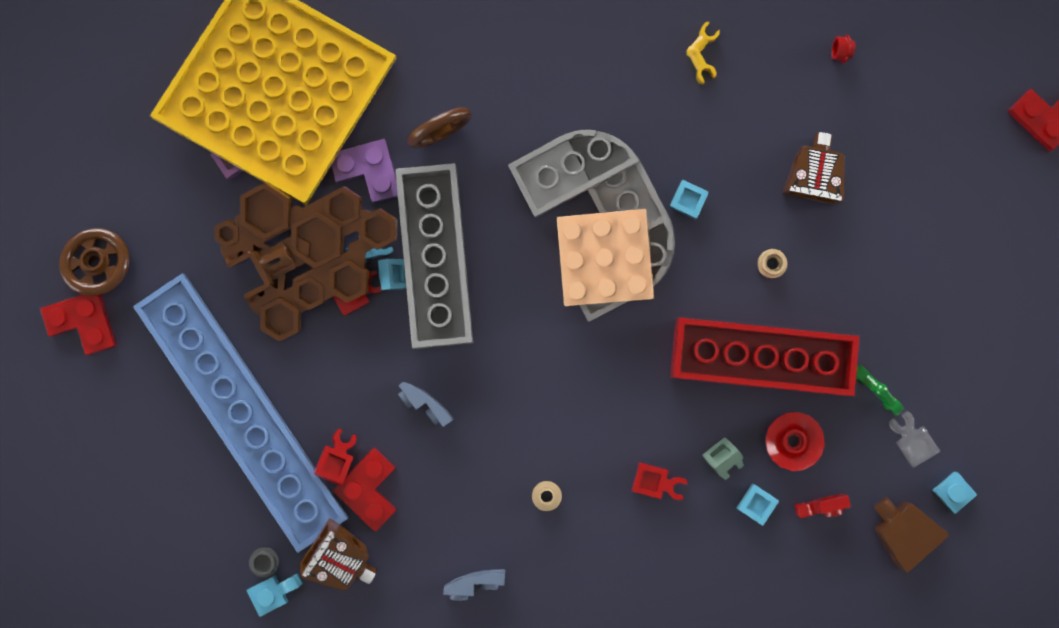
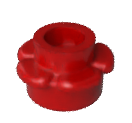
(843, 48)

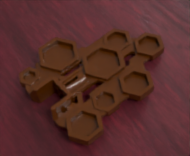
(315, 239)

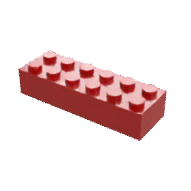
(764, 356)

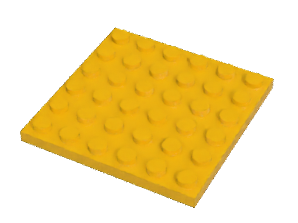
(274, 91)

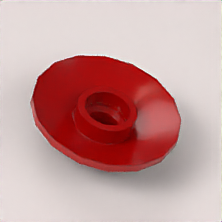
(809, 444)

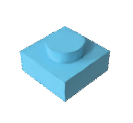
(688, 199)
(392, 274)
(954, 492)
(757, 504)

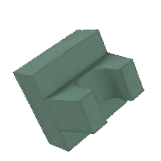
(723, 457)

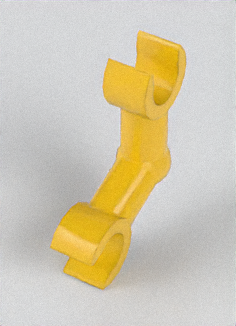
(694, 53)

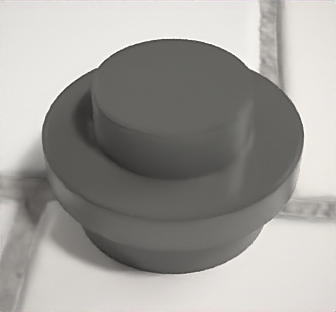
(264, 562)

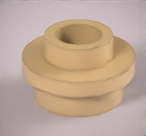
(780, 259)
(546, 486)

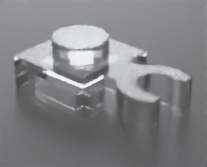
(916, 444)

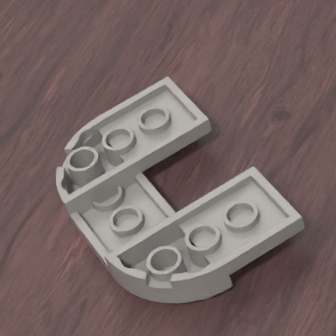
(614, 180)

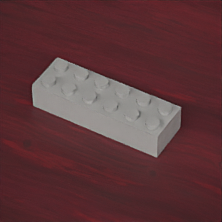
(434, 256)

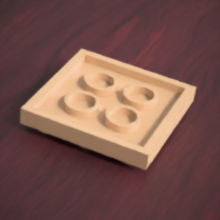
(605, 257)

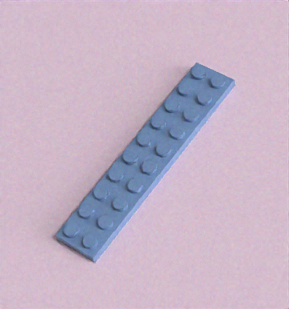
(239, 411)

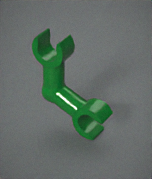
(880, 390)

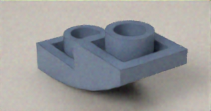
(417, 397)
(464, 586)

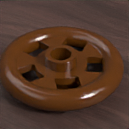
(439, 127)
(87, 239)

